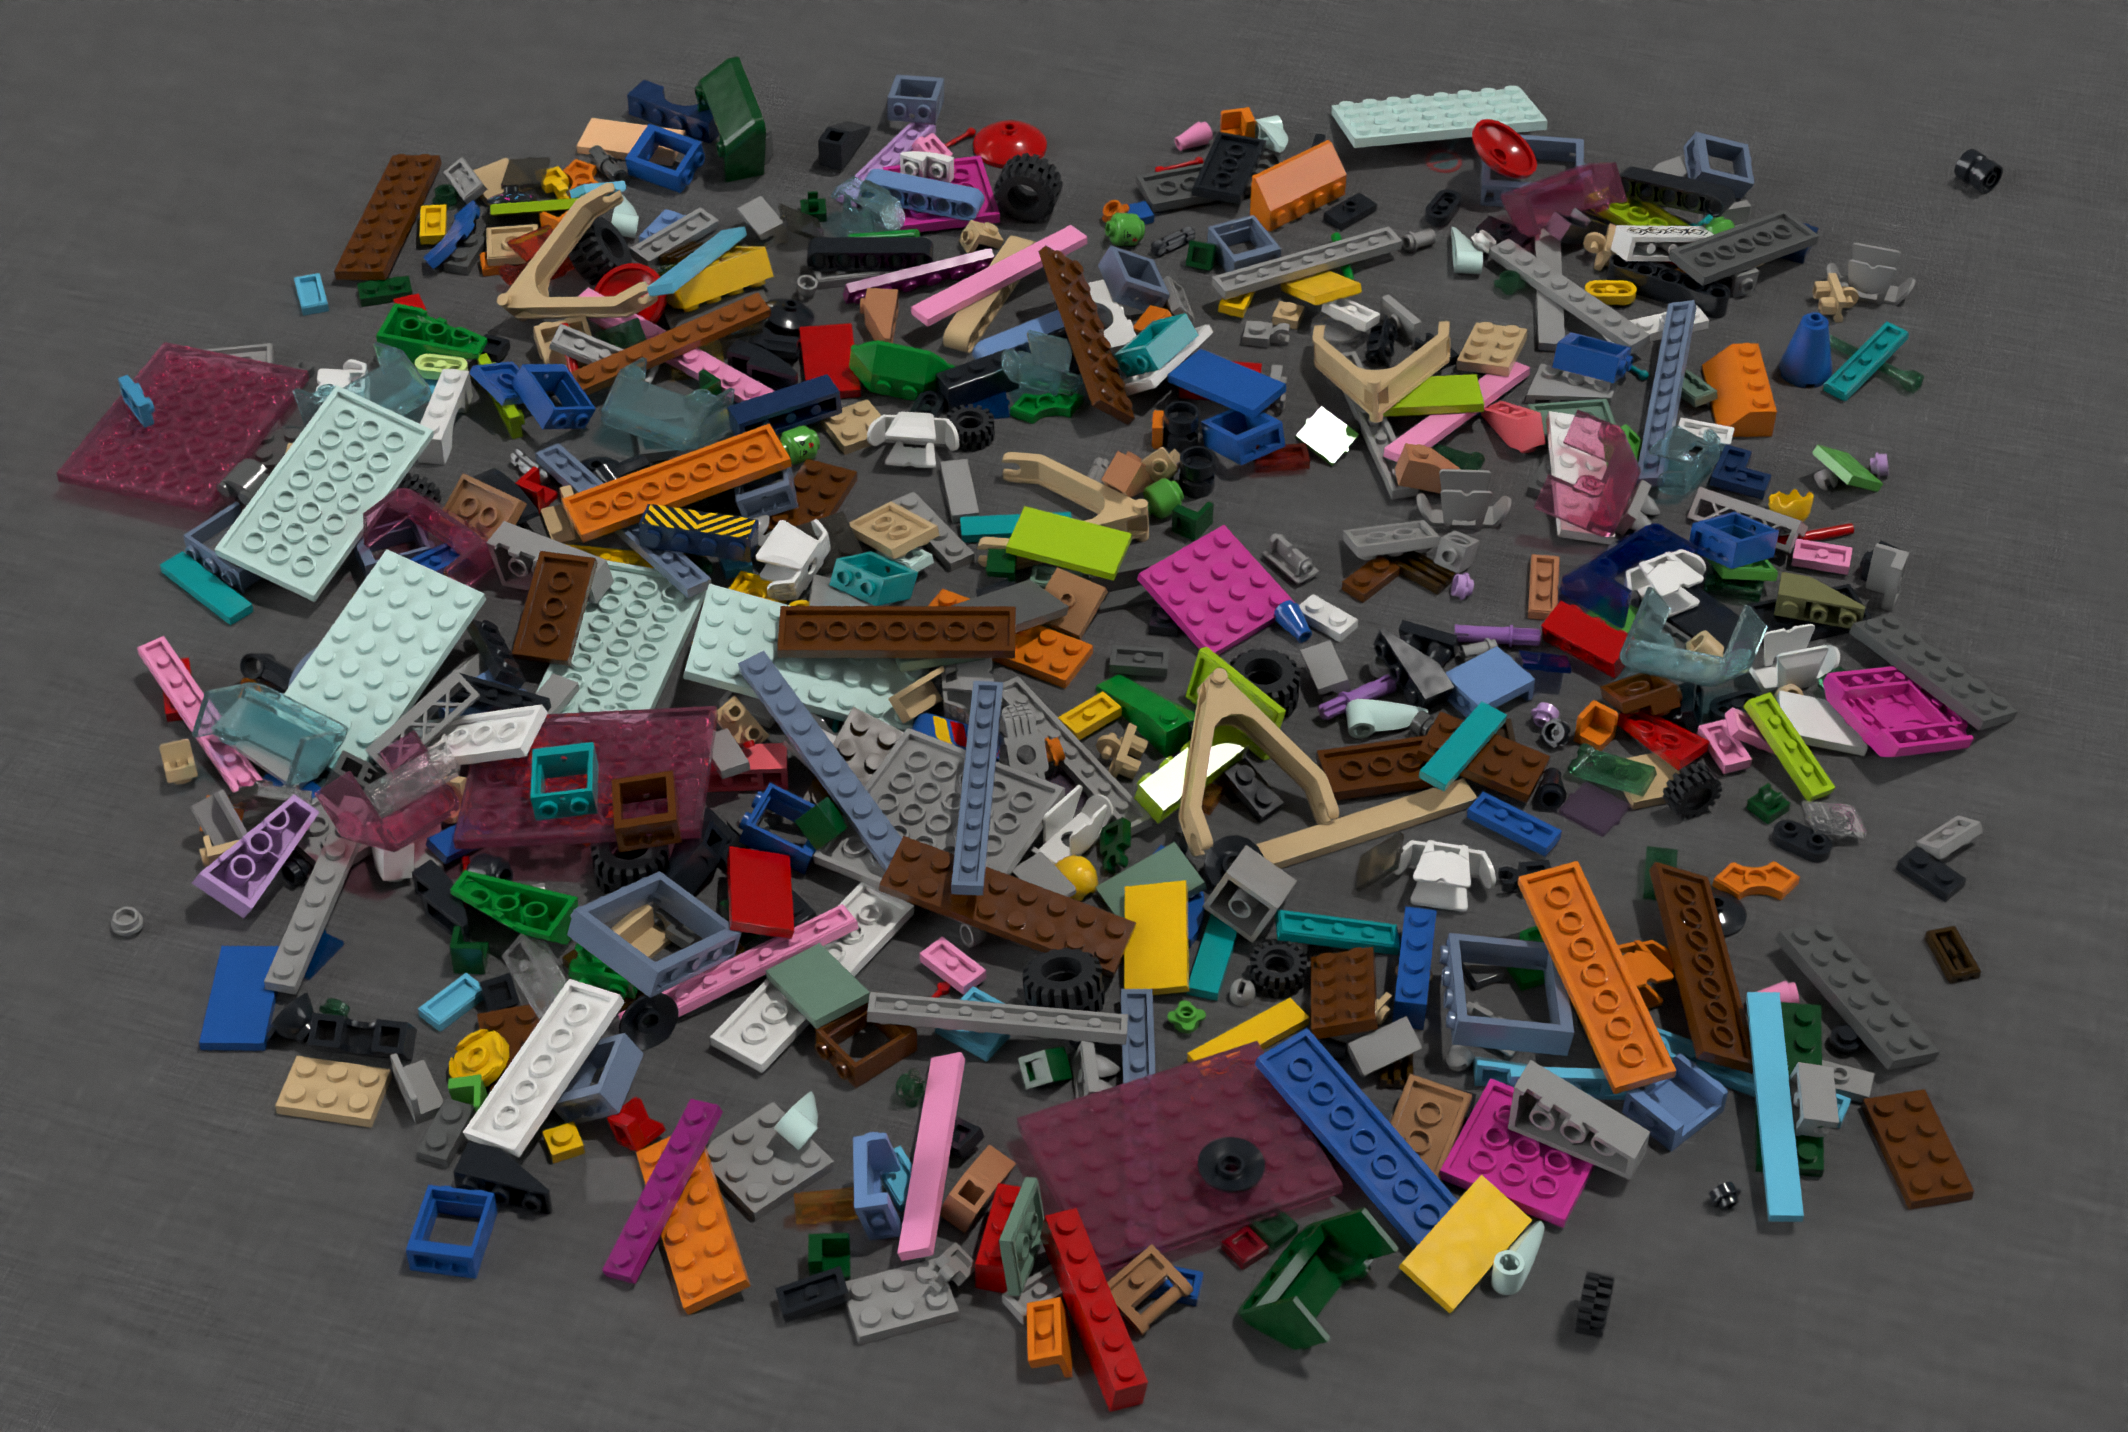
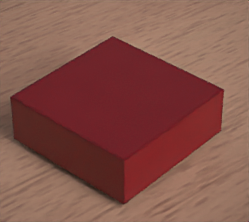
(1245, 1247)

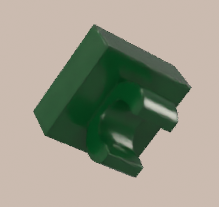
(814, 206)
(1200, 254)
(1768, 804)

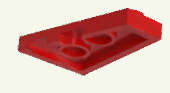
(1664, 738)

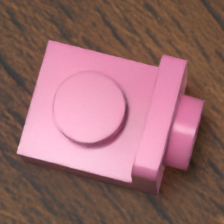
(931, 144)

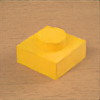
(563, 1142)

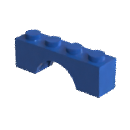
(1414, 966)

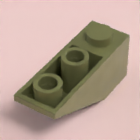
(1813, 601)

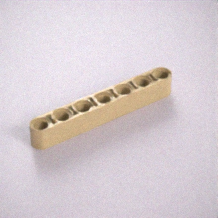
(972, 321)

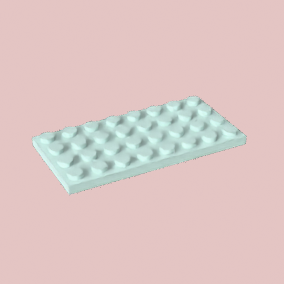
(1435, 116)
(316, 496)
(742, 625)
(628, 641)
(385, 649)

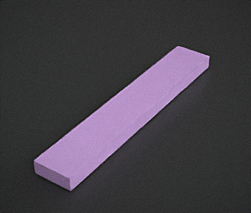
(891, 152)

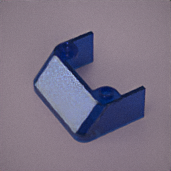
(1593, 580)

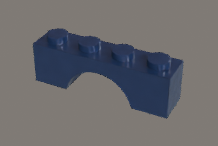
(649, 103)

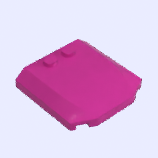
(1894, 712)

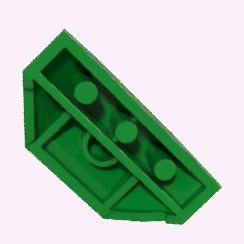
(896, 368)

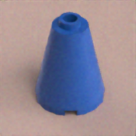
(1808, 353)

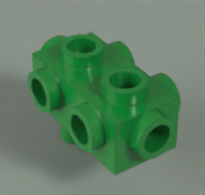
(594, 972)

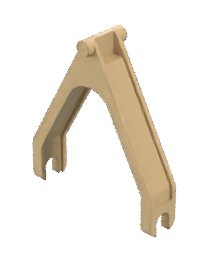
(529, 293)
(1381, 389)
(1112, 507)
(1225, 705)

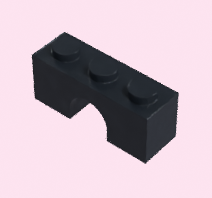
(360, 1038)

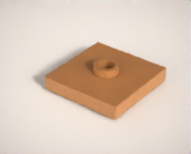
(1081, 597)

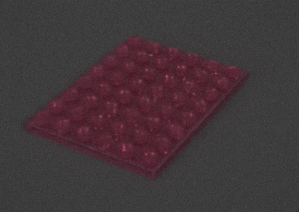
(205, 419)
(627, 744)
(1135, 1151)

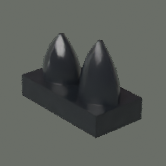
(1438, 644)
(1690, 707)

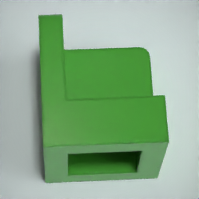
(468, 1090)

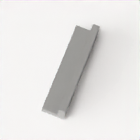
(1757, 513)
(418, 716)

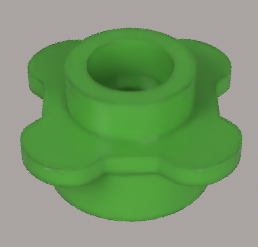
(1186, 1017)

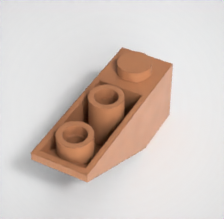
(1127, 474)
(976, 1188)

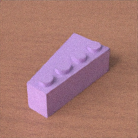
(251, 864)

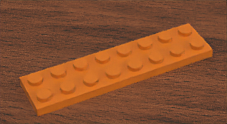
(677, 482)
(1596, 977)

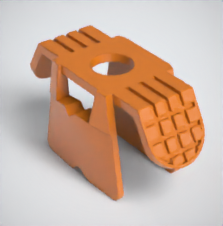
(1648, 963)

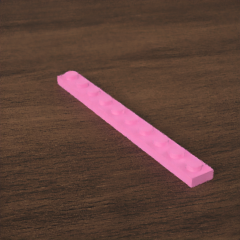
(694, 360)

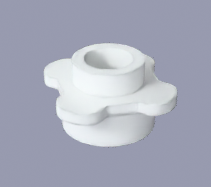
(1483, 241)

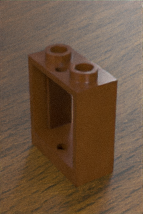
(663, 827)
(828, 1037)

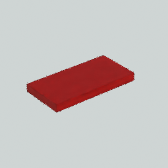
(828, 351)
(760, 892)

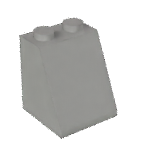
(1249, 894)

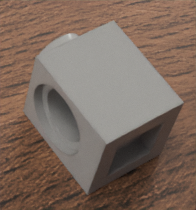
(1456, 551)

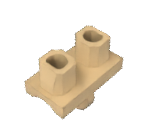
(1601, 245)
(1834, 297)
(740, 722)
(1118, 749)

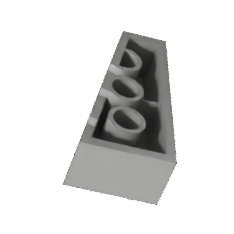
(517, 552)
(1575, 1122)

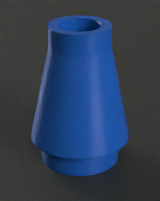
(1292, 620)

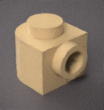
(1705, 643)

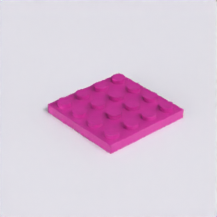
(967, 172)
(1215, 591)
(1525, 1170)

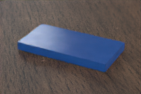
(1227, 383)
(238, 1003)

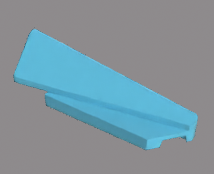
(1586, 1079)

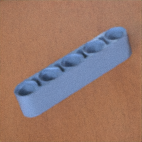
(930, 195)
(1017, 337)

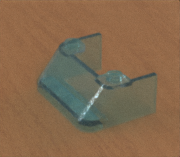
(392, 385)
(662, 414)
(1655, 652)
(274, 724)

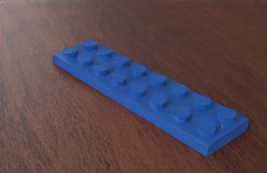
(1357, 1135)

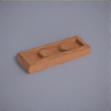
(1543, 586)

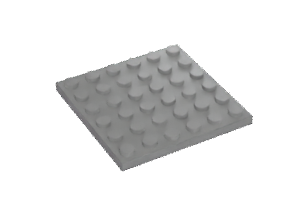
(921, 797)

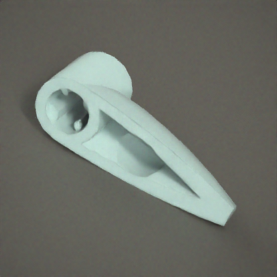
(1272, 131)
(625, 219)
(1465, 256)
(1368, 716)
(799, 1122)
(1514, 1265)

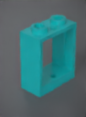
(1156, 345)
(867, 578)
(549, 764)

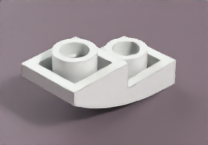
(927, 164)

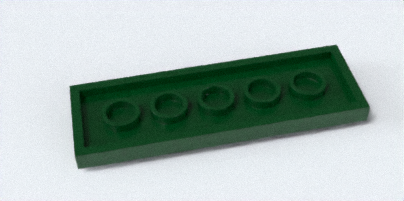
(1803, 1045)

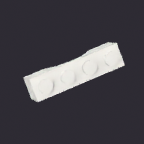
(1119, 329)
(450, 396)

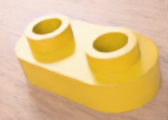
(1612, 291)

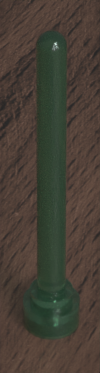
(1908, 379)

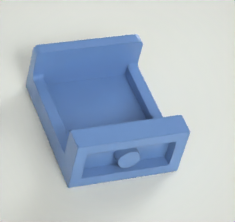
(1490, 679)
(1677, 1105)
(872, 1158)

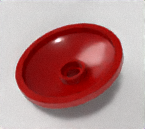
(1006, 139)
(1503, 149)
(626, 276)

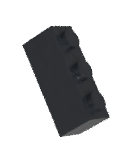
(973, 381)

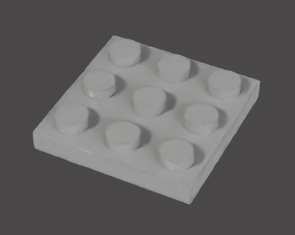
(761, 1166)

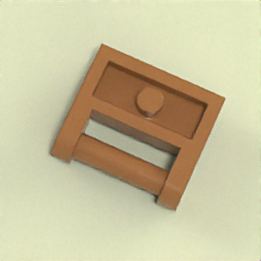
(1142, 1278)

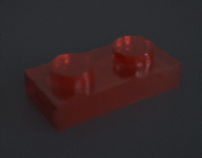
(1287, 458)

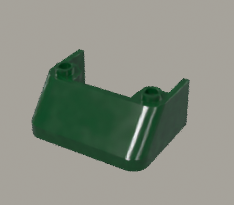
(737, 118)
(1309, 1275)

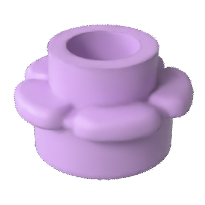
(1879, 465)
(1462, 586)
(1544, 713)

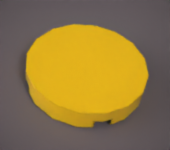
(480, 1053)

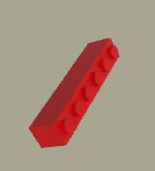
(1093, 1310)

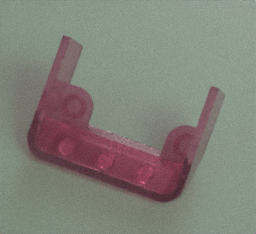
(1581, 187)
(1593, 502)
(438, 520)
(361, 823)

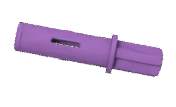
(1502, 635)
(1367, 691)

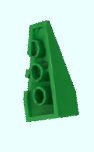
(419, 334)
(1155, 716)
(519, 906)

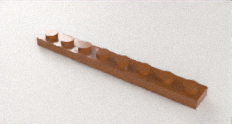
(675, 341)

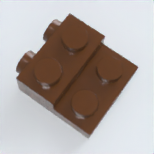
(1644, 691)

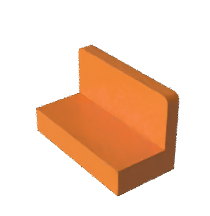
(1049, 1335)

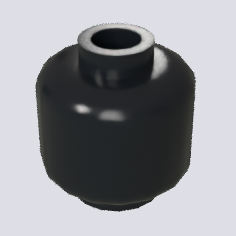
(491, 866)

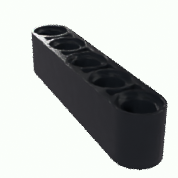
(1676, 191)
(868, 253)
(1670, 285)

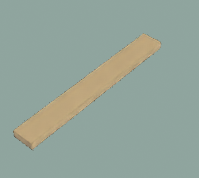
(1367, 824)

